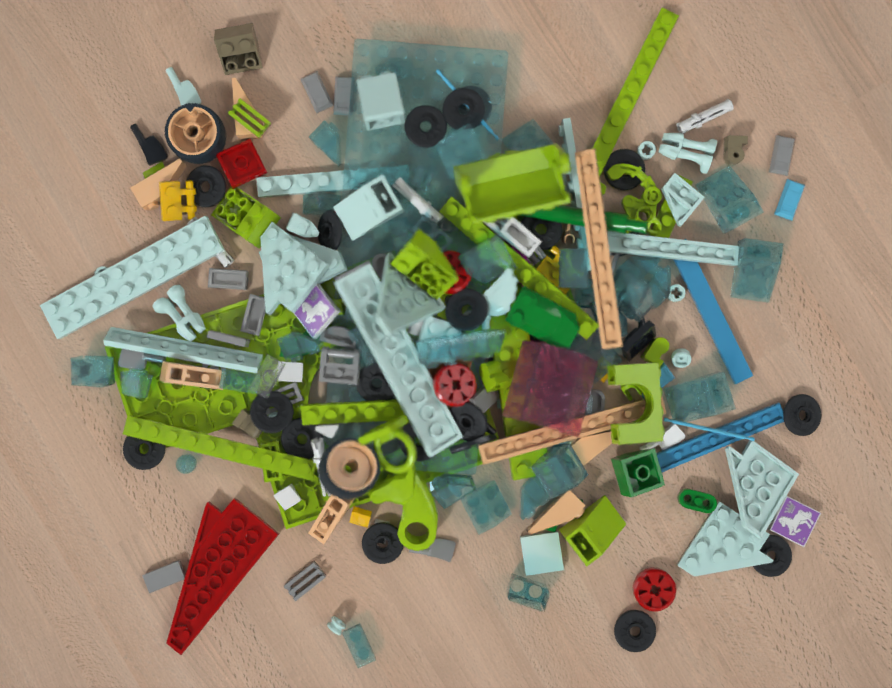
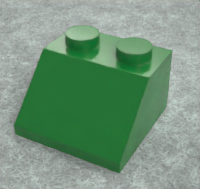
(638, 472)

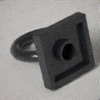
(638, 339)

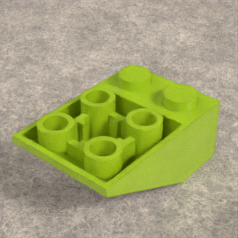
(244, 215)
(425, 265)
(593, 530)

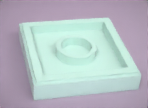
(541, 553)

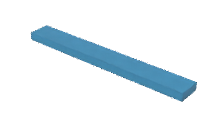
(714, 320)
(712, 441)

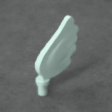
(500, 296)

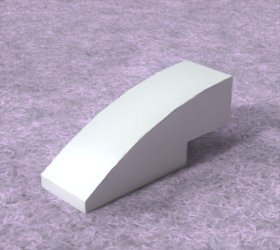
(515, 234)

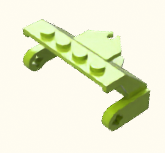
(513, 183)

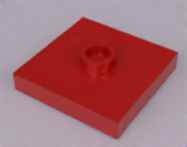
(241, 163)

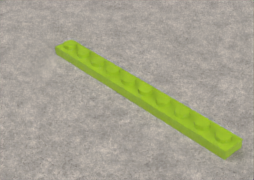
(633, 86)
(525, 272)
(219, 447)

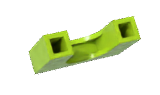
(649, 426)

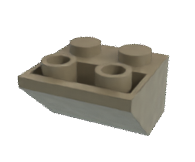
(238, 48)

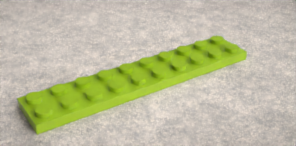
(507, 357)

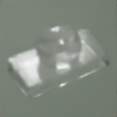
(267, 376)

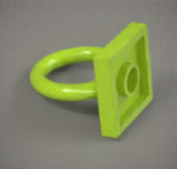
(386, 432)

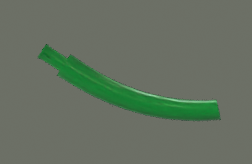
(574, 216)

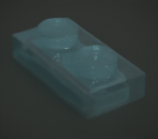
(236, 380)
(359, 645)

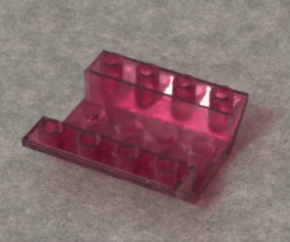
(550, 387)

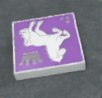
(317, 311)
(794, 521)

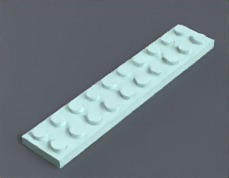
(132, 277)
(399, 364)

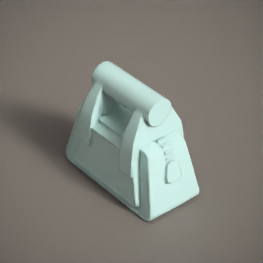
(301, 226)

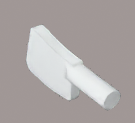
(671, 437)

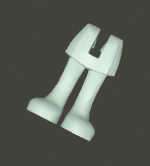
(676, 151)
(164, 305)

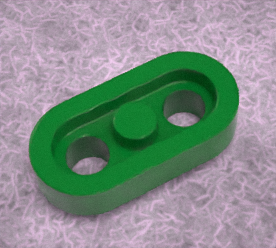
(696, 500)

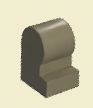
(733, 149)
(245, 423)

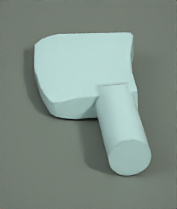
(185, 90)

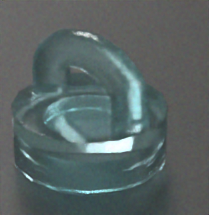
(186, 464)

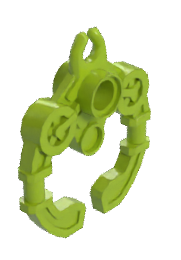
(649, 199)

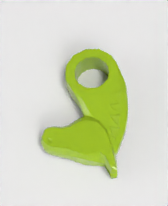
(417, 502)

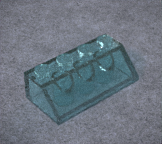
(459, 346)

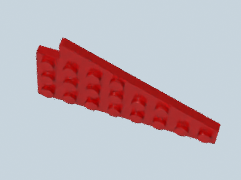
(221, 557)

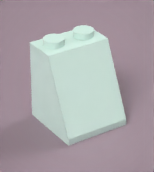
(380, 100)

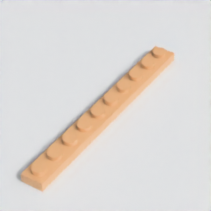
(598, 249)
(546, 437)

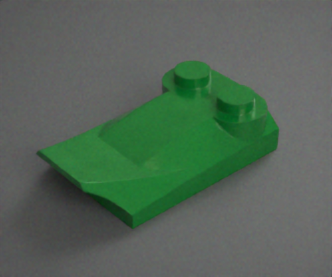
(543, 318)

